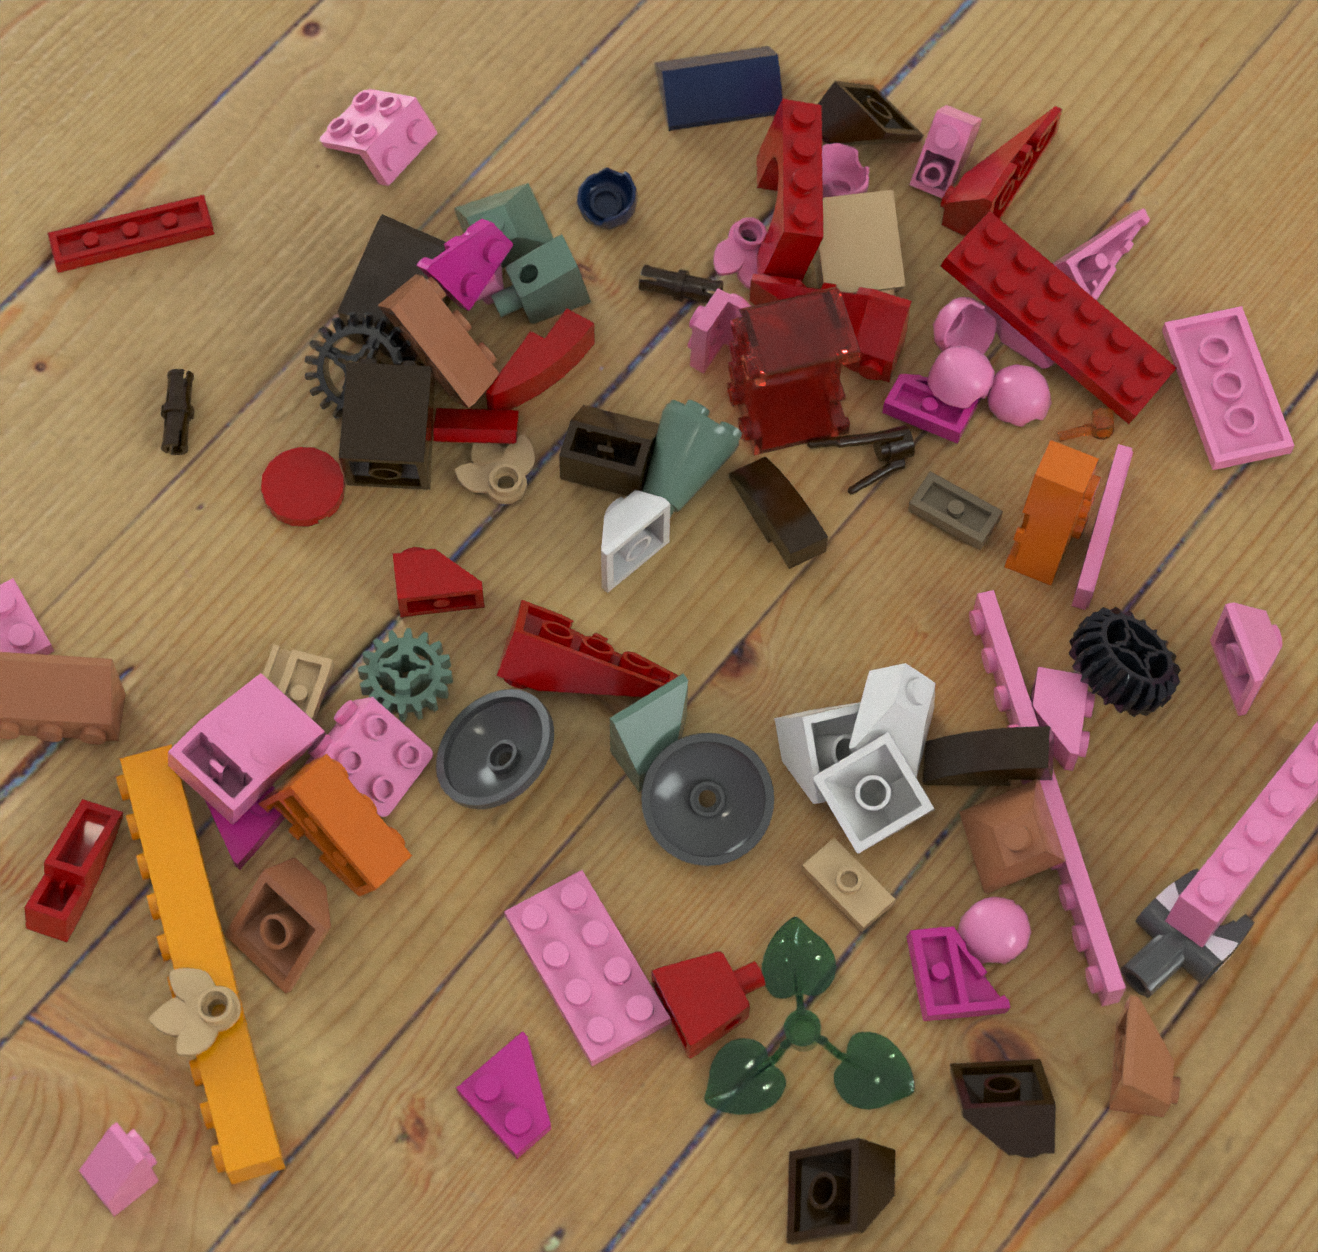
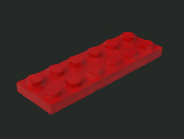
(1058, 317)

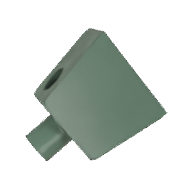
(543, 283)

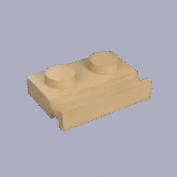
(300, 677)

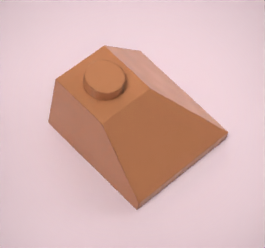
(1012, 836)
(282, 922)
(1141, 1065)

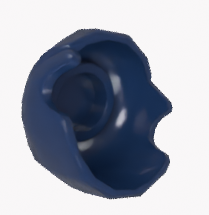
(607, 198)

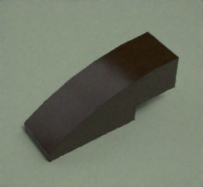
(780, 511)
(990, 757)

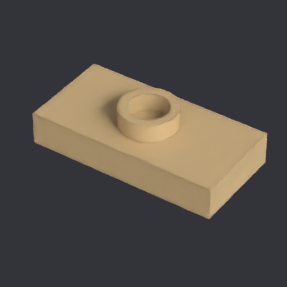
(848, 884)

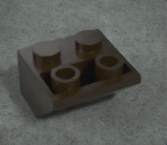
(607, 450)

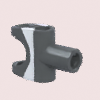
(1172, 949)

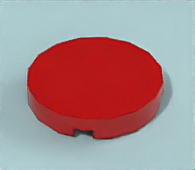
(302, 486)

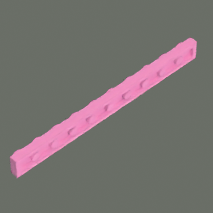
(1076, 889)

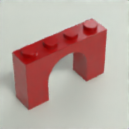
(793, 167)

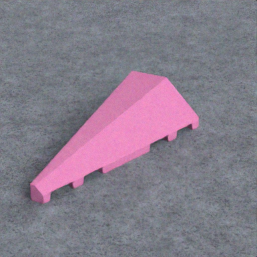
(1088, 266)

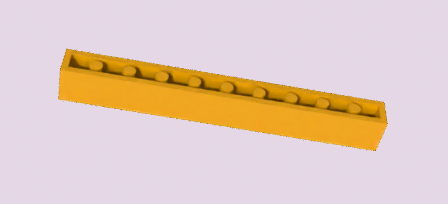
(196, 940)

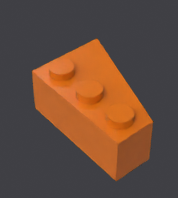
(1054, 511)
(340, 823)

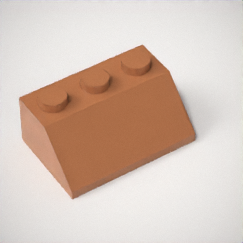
(441, 339)
(60, 698)

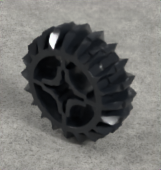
(340, 358)
(1124, 661)

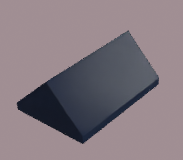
(720, 87)

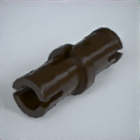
(679, 284)
(177, 412)

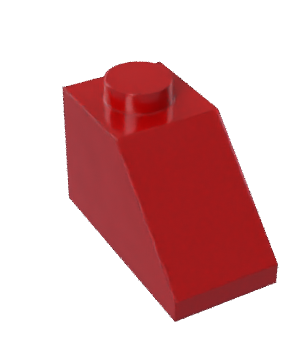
(433, 584)

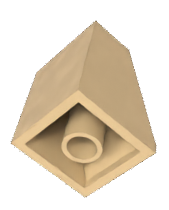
(860, 243)

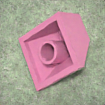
(1245, 651)

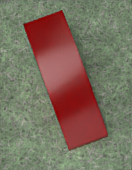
(541, 361)
(72, 870)

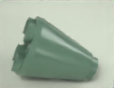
(687, 452)

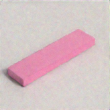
(1102, 527)

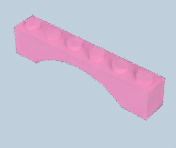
(1248, 845)

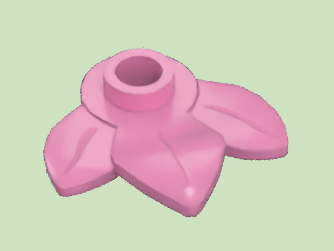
(738, 254)

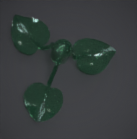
(745, 1077)

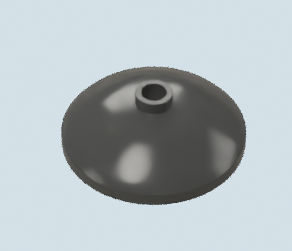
(495, 749)
(707, 833)

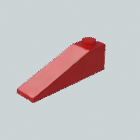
(998, 177)
(876, 318)
(555, 658)

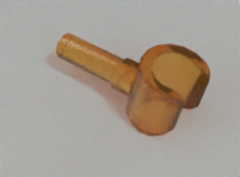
(1100, 428)

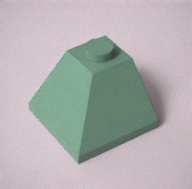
(515, 215)
(648, 728)

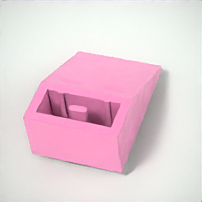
(243, 747)

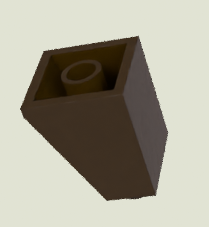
(384, 268)
(387, 424)

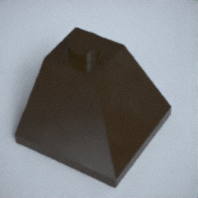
(863, 116)
(1008, 1104)
(837, 1189)

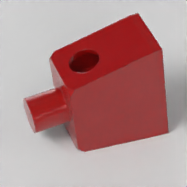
(705, 998)

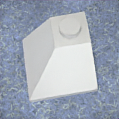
(632, 534)
(899, 703)
(814, 742)
(873, 793)

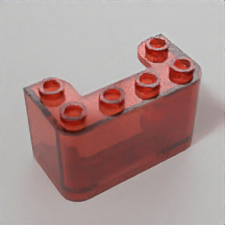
(790, 369)

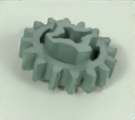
(423, 682)

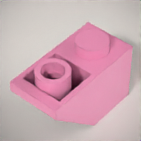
(945, 150)
(1062, 704)
(119, 1168)

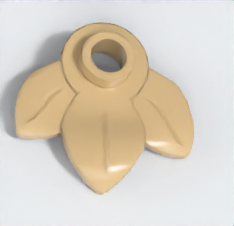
(497, 465)
(189, 1013)

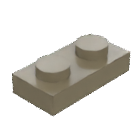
(955, 510)

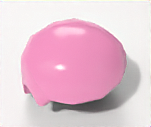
(843, 171)
(964, 324)
(961, 376)
(1019, 395)
(995, 930)

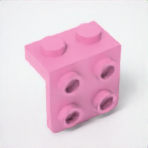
(383, 130)
(712, 327)
(375, 750)

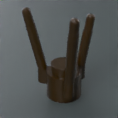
(889, 445)

